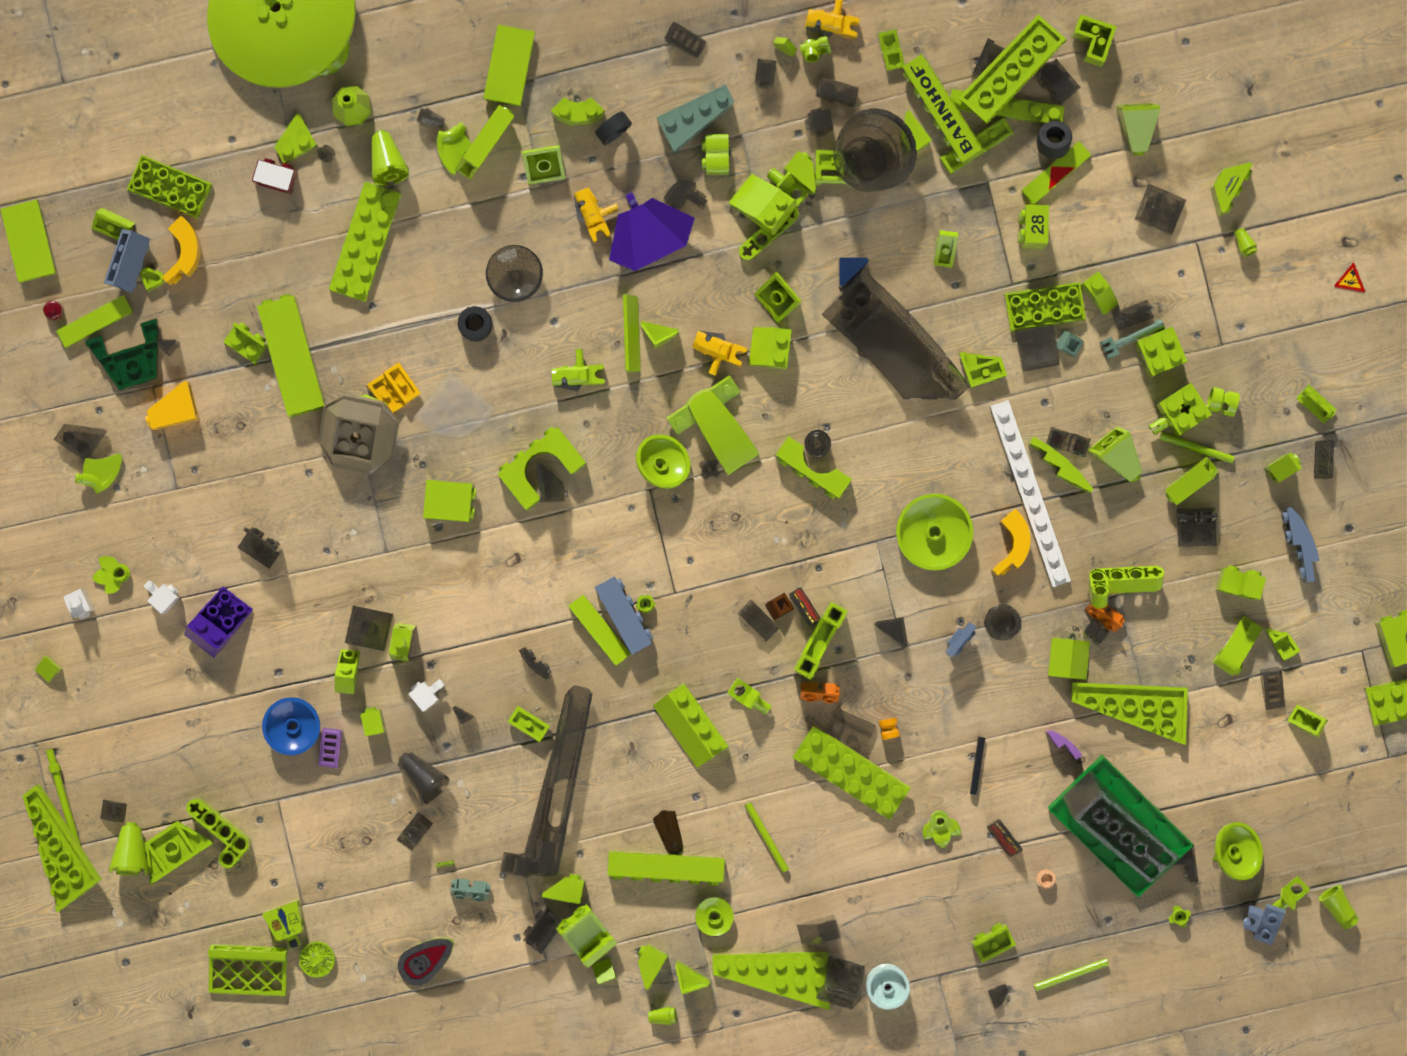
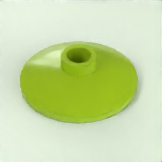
(707, 924)

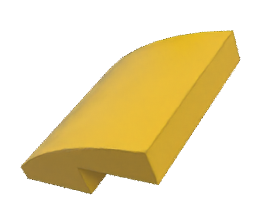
(394, 388)

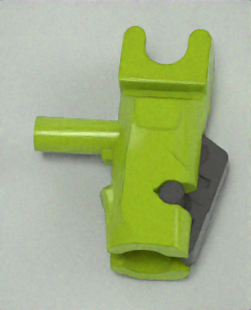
(574, 377)

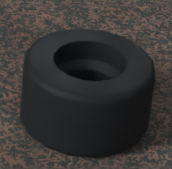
(1058, 130)
(475, 311)

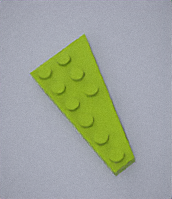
(784, 973)

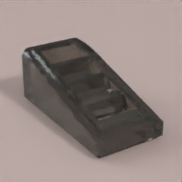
(675, 42)
(1264, 673)

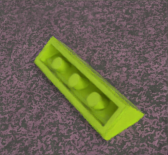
(631, 333)
(599, 630)

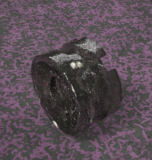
(823, 438)

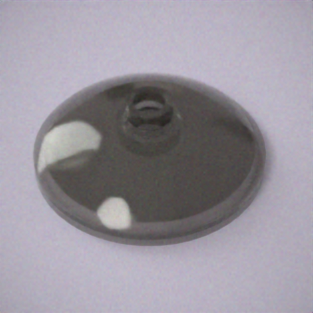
(511, 260)

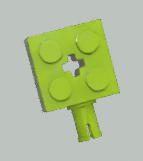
(1172, 416)

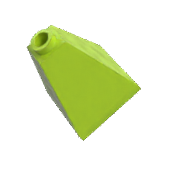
(1138, 124)
(1118, 453)

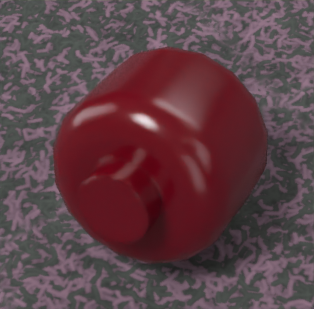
(53, 310)

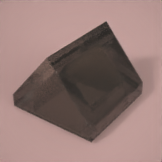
(168, 345)

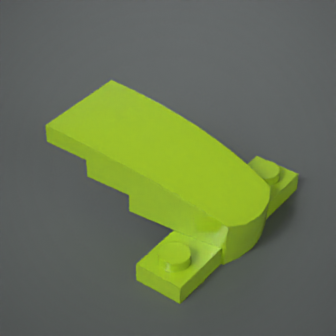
(717, 424)

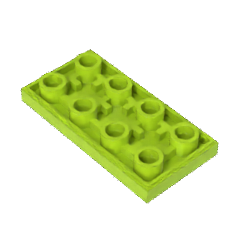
(509, 65)
(169, 186)
(28, 241)
(1045, 306)

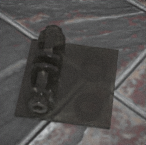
(1196, 527)

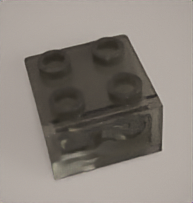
(258, 547)
(842, 983)

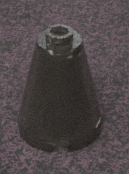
(422, 777)

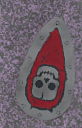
(424, 960)

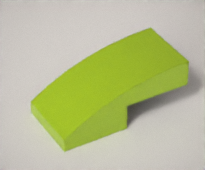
(891, 49)

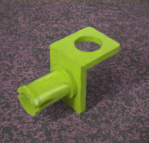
(787, 184)
(750, 698)
(1289, 898)

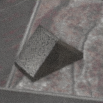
(895, 629)

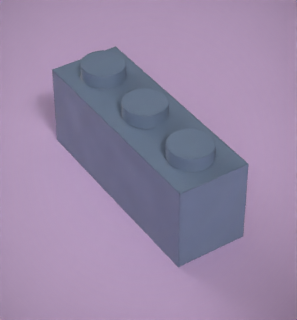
(127, 260)

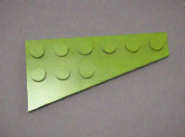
(1151, 708)
(60, 853)

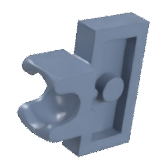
(959, 639)
(1264, 923)

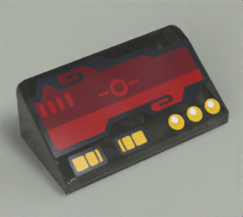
(804, 606)
(1004, 838)

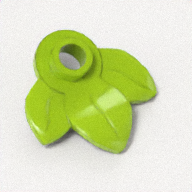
(109, 574)
(941, 831)

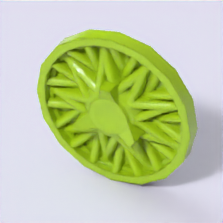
(317, 959)

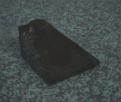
(550, 487)

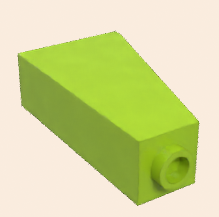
(484, 142)

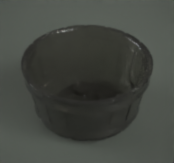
(874, 151)

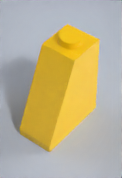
(173, 409)

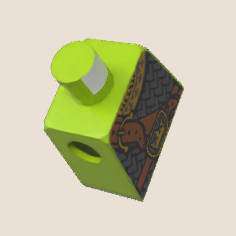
(402, 642)

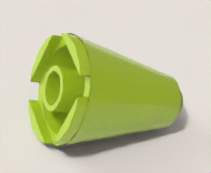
(387, 160)
(129, 853)

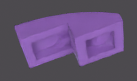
(1059, 740)

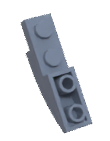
(1299, 535)

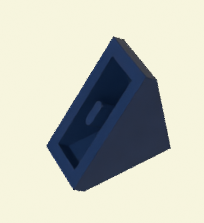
(849, 269)

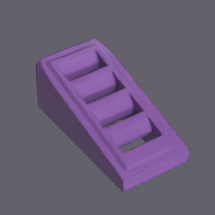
(324, 739)

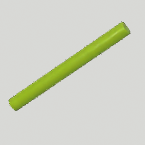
(1196, 447)
(766, 837)
(1071, 974)

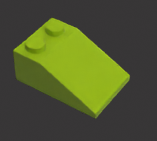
(763, 204)

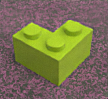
(1098, 35)
(1240, 584)

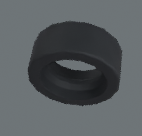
(613, 128)

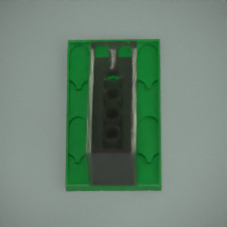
(1120, 825)

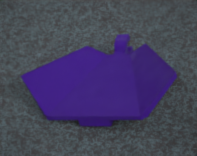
(648, 233)

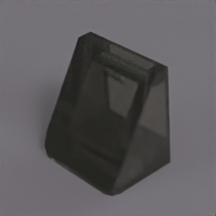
(462, 715)
(113, 811)

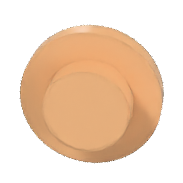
(1046, 879)

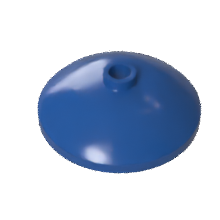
(277, 727)

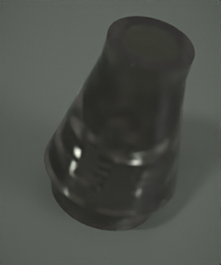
(430, 118)

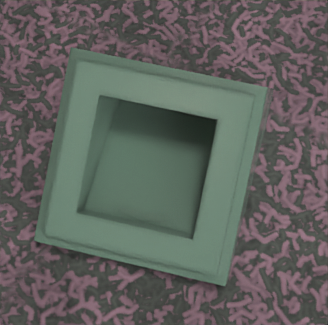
(1069, 343)

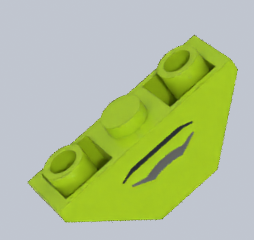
(1229, 185)

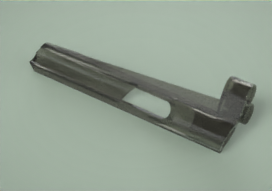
(546, 842)

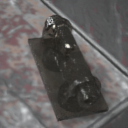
(1133, 315)

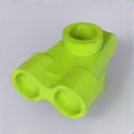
(813, 49)

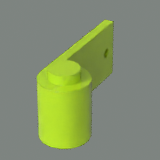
(1238, 646)

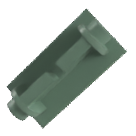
(461, 889)

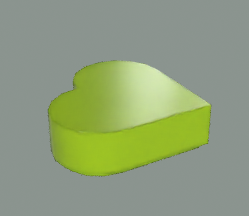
(785, 45)
(151, 278)

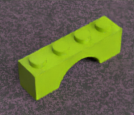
(792, 454)

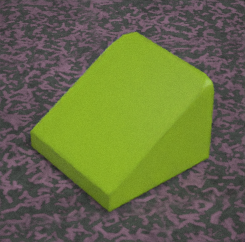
(48, 668)
(604, 971)

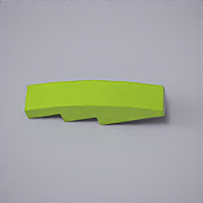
(1066, 470)

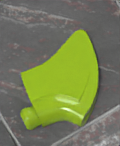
(452, 146)
(99, 472)

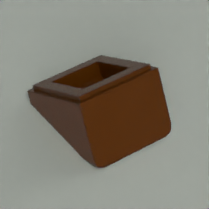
(779, 606)

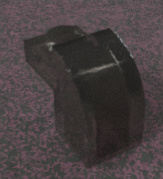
(684, 191)

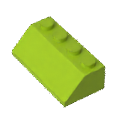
(690, 725)

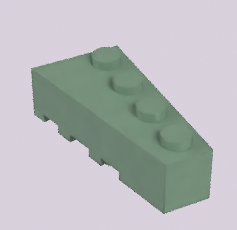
(694, 117)

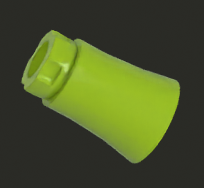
(1339, 906)

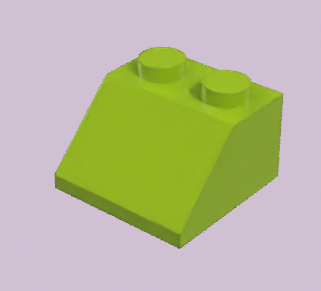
(770, 347)

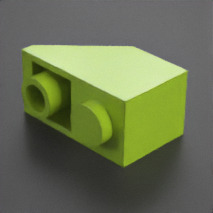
(1283, 467)
(347, 671)

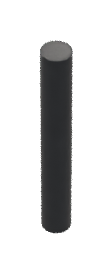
(977, 766)

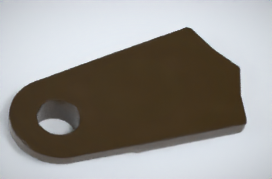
(668, 829)

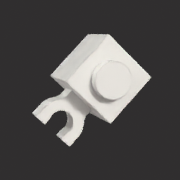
(163, 597)
(78, 604)
(424, 695)

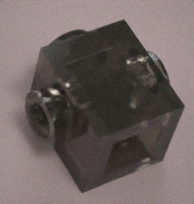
(819, 122)

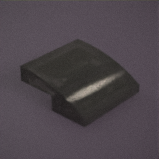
(1160, 209)
(1037, 348)

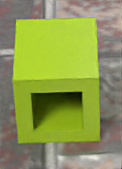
(373, 721)

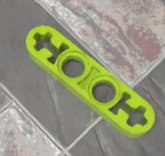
(770, 239)

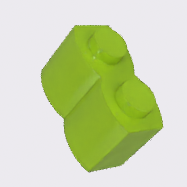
(716, 154)

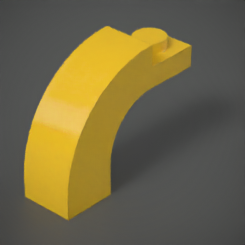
(190, 251)
(1021, 540)

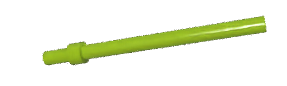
(55, 769)

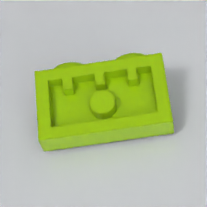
(245, 343)

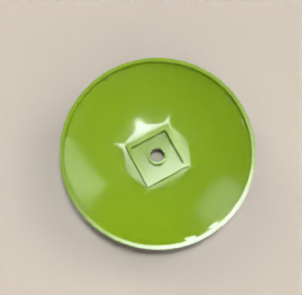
(280, 45)

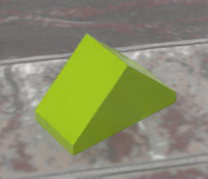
(1307, 720)

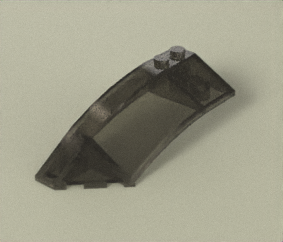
(894, 341)

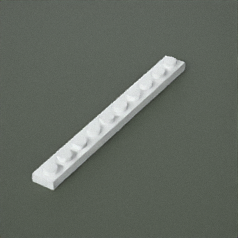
(1030, 493)

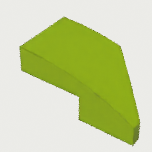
(1283, 644)

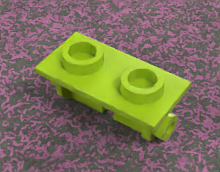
(1316, 404)

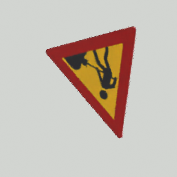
(1350, 280)

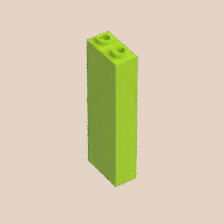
(291, 355)

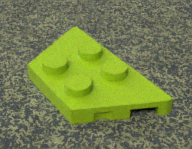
(172, 849)

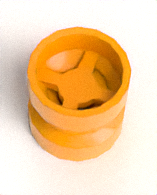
(888, 724)

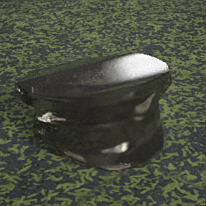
(1002, 622)

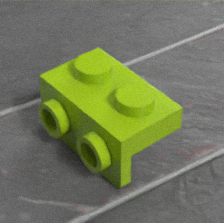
(993, 942)

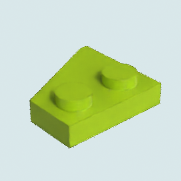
(295, 140)
(982, 368)

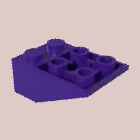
(217, 622)

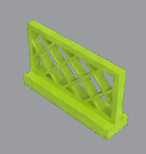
(245, 954)

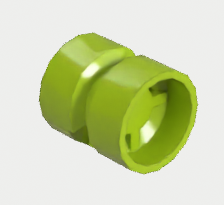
(1223, 402)

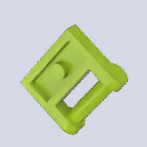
(825, 162)

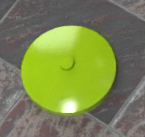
(934, 531)

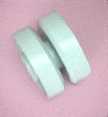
(891, 997)

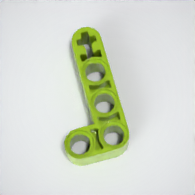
(1122, 580)
(216, 829)

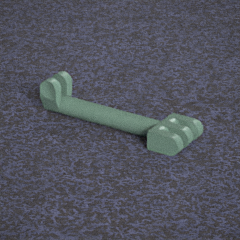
(1157, 326)

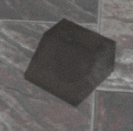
(368, 628)

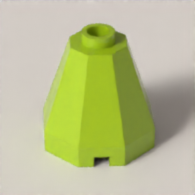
(351, 106)

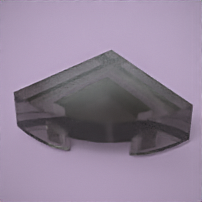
(998, 995)

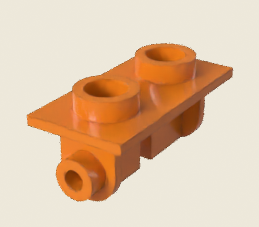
(1111, 620)
(811, 693)

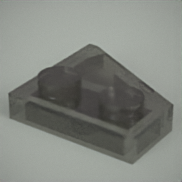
(80, 439)

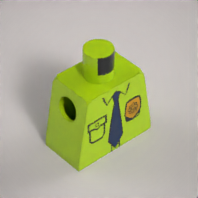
(286, 922)

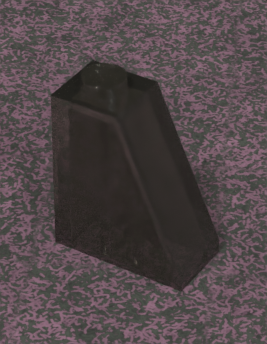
(819, 930)

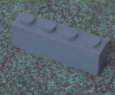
(624, 617)

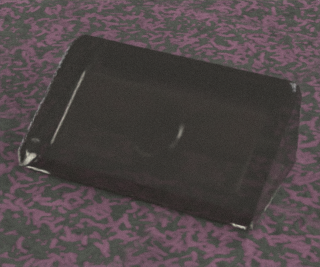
(1323, 459)

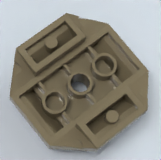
(368, 418)

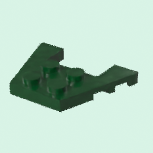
(131, 365)

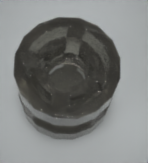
(1095, 632)

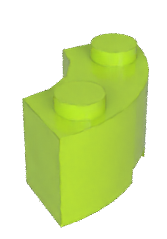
(578, 113)

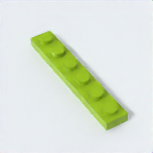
(1020, 109)

